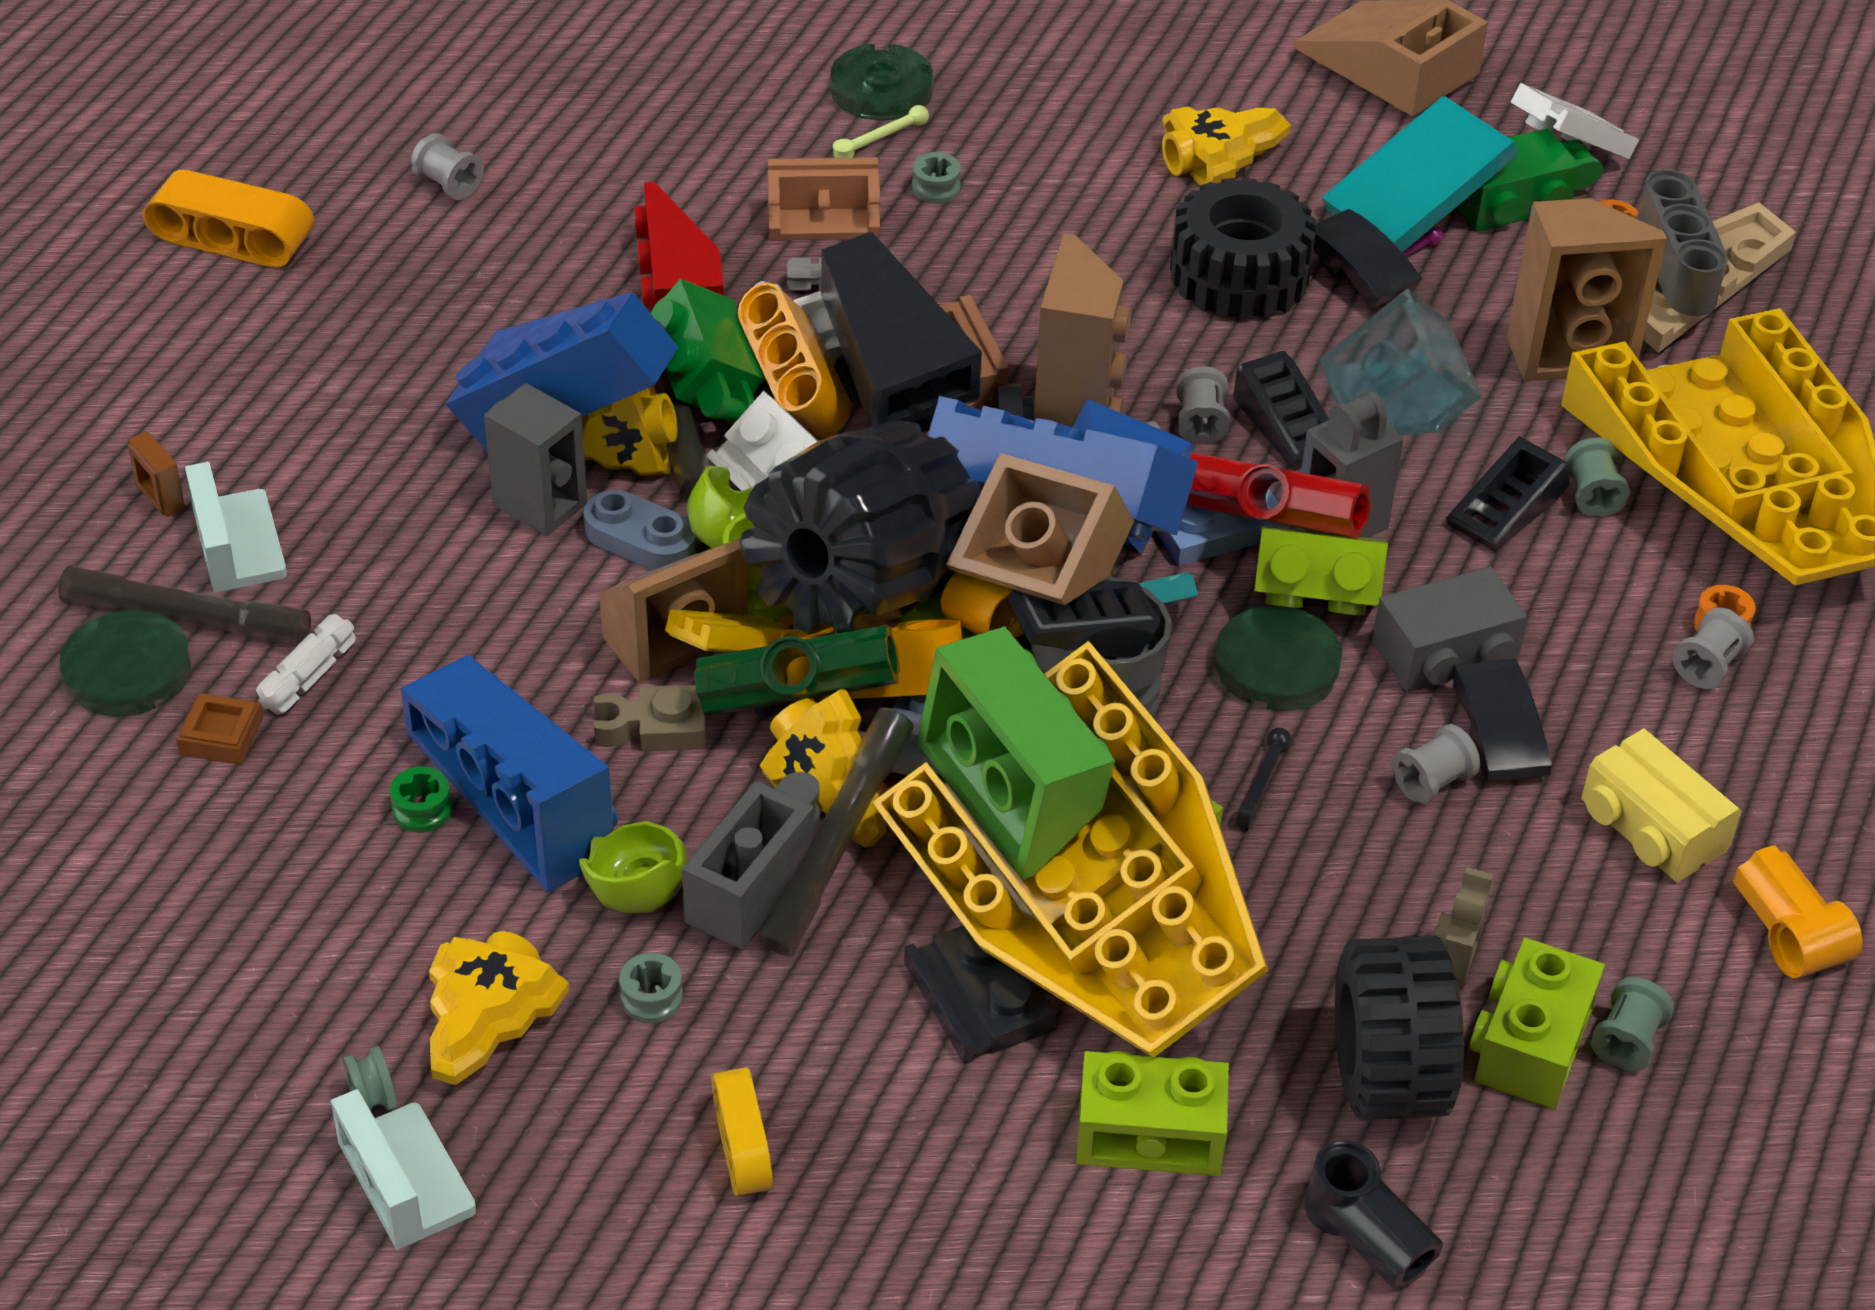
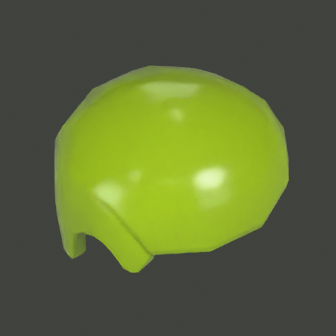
(714, 505)
(635, 867)

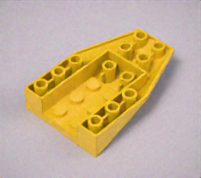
(1747, 440)
(1135, 911)

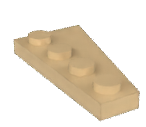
(1752, 242)

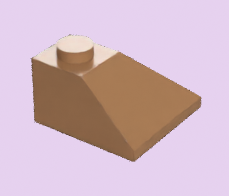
(638, 609)

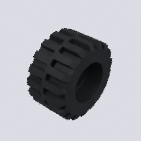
(1242, 248)
(1399, 1027)

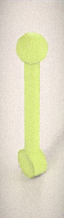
(845, 148)

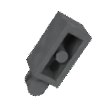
(1358, 449)
(750, 858)

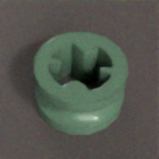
(936, 177)
(653, 969)
(371, 1078)

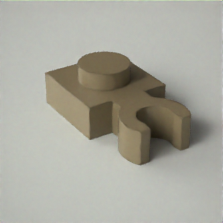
(661, 718)
(1464, 927)

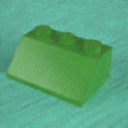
(1012, 748)

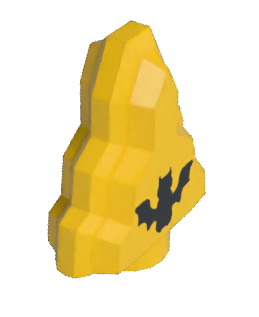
(1217, 141)
(632, 434)
(822, 743)
(486, 998)

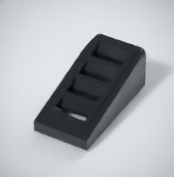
(1270, 380)
(1519, 460)
(1109, 616)

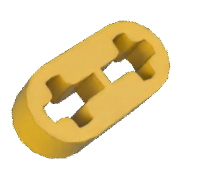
(742, 1131)

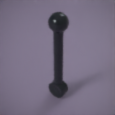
(1278, 741)

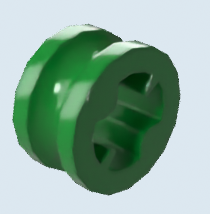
(425, 815)

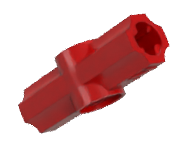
(1305, 503)

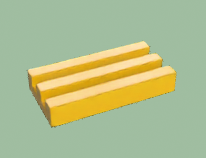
(723, 631)

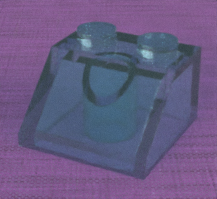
(1409, 361)

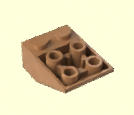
(1401, 49)

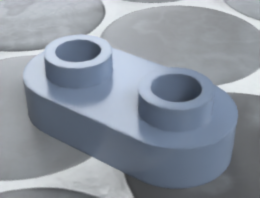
(638, 529)

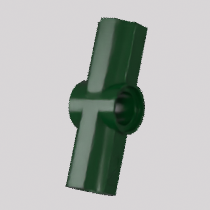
(757, 675)

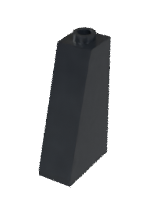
(894, 334)

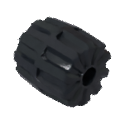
(858, 526)

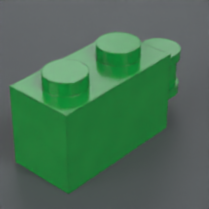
(1539, 173)
(713, 355)

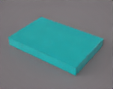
(1423, 172)

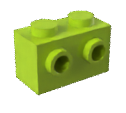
(1320, 567)
(1537, 1022)
(1153, 1113)

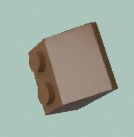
(1042, 531)

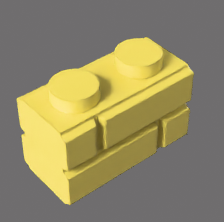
(1660, 805)

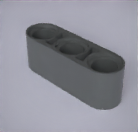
(1693, 251)

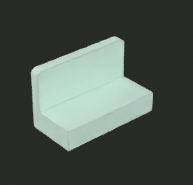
(234, 533)
(402, 1169)

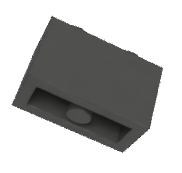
(536, 458)
(1448, 625)

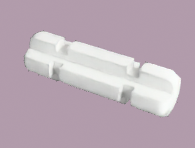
(306, 664)

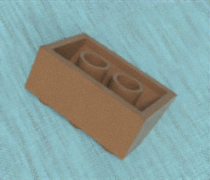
(1581, 284)
(1080, 335)

